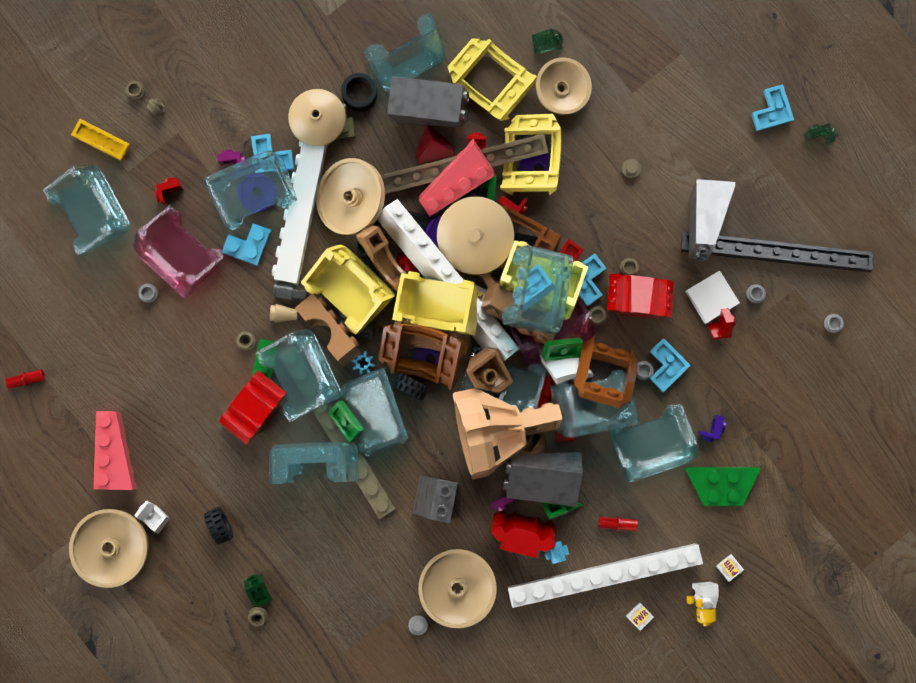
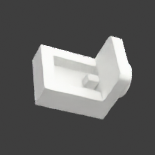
(152, 516)

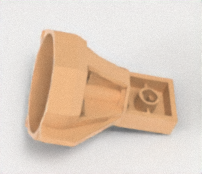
(505, 429)

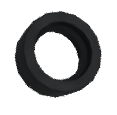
(354, 78)

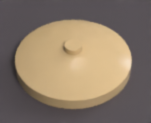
(350, 196)
(475, 235)
(108, 548)
(457, 588)

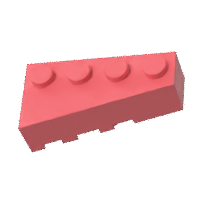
(457, 179)
(112, 457)

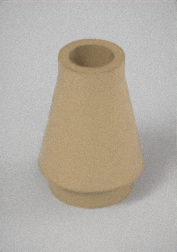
(282, 313)

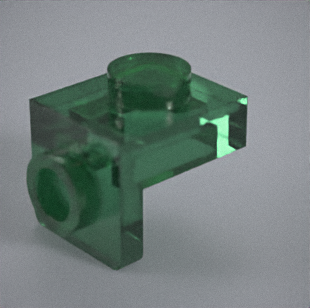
(547, 41)
(817, 131)

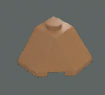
(488, 371)

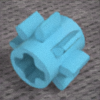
(360, 358)
(557, 553)

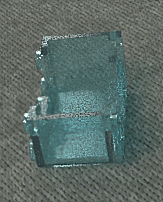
(540, 290)
(288, 460)

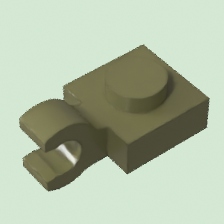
(348, 131)

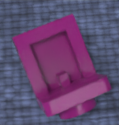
(230, 157)
(501, 503)

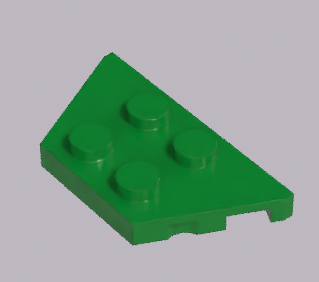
(722, 484)

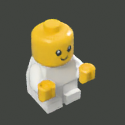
(706, 600)

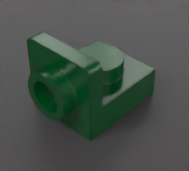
(257, 590)

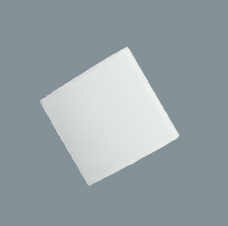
(712, 296)
(563, 369)

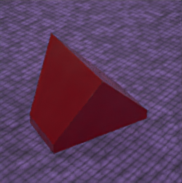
(433, 146)

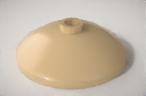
(570, 76)
(320, 129)

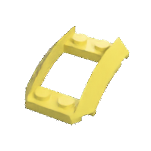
(511, 94)
(533, 180)

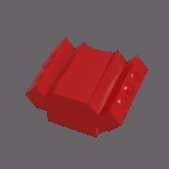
(640, 296)
(253, 407)
(523, 533)

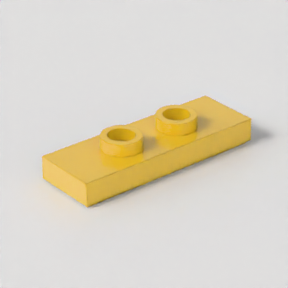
(100, 140)

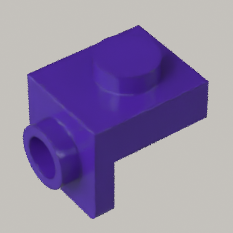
(718, 427)

